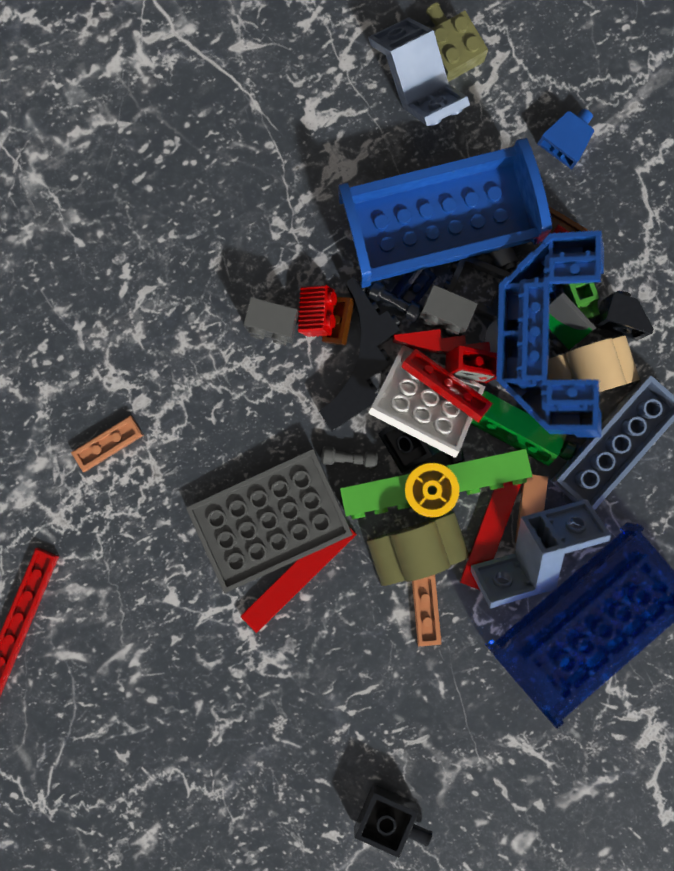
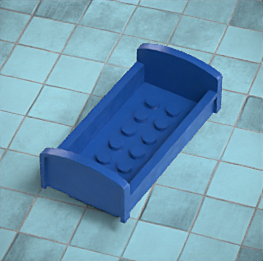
(447, 212)

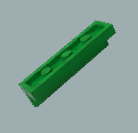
(519, 430)

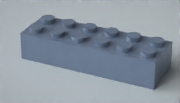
(624, 440)

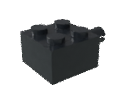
(389, 821)

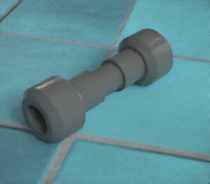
(367, 459)

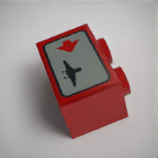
(472, 364)

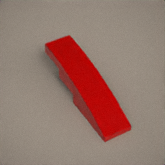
(432, 342)

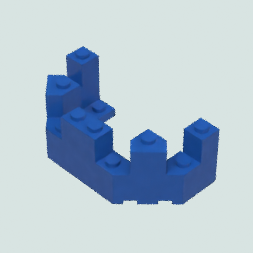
(524, 333)

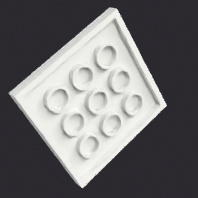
(420, 410)

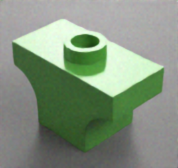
(584, 297)

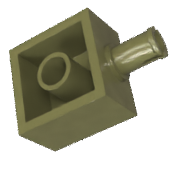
(457, 41)

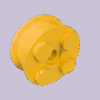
(446, 490)

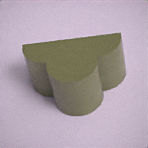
(418, 550)

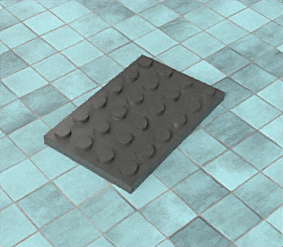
(269, 521)

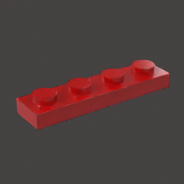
(446, 385)

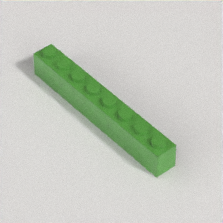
(471, 476)

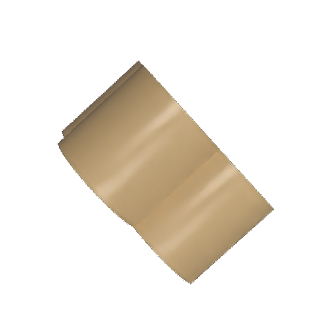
(604, 361)

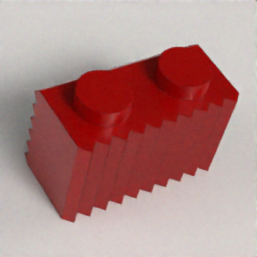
(316, 310)

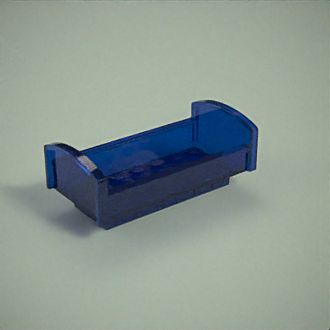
(590, 625)

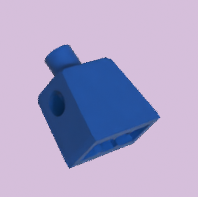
(568, 137)

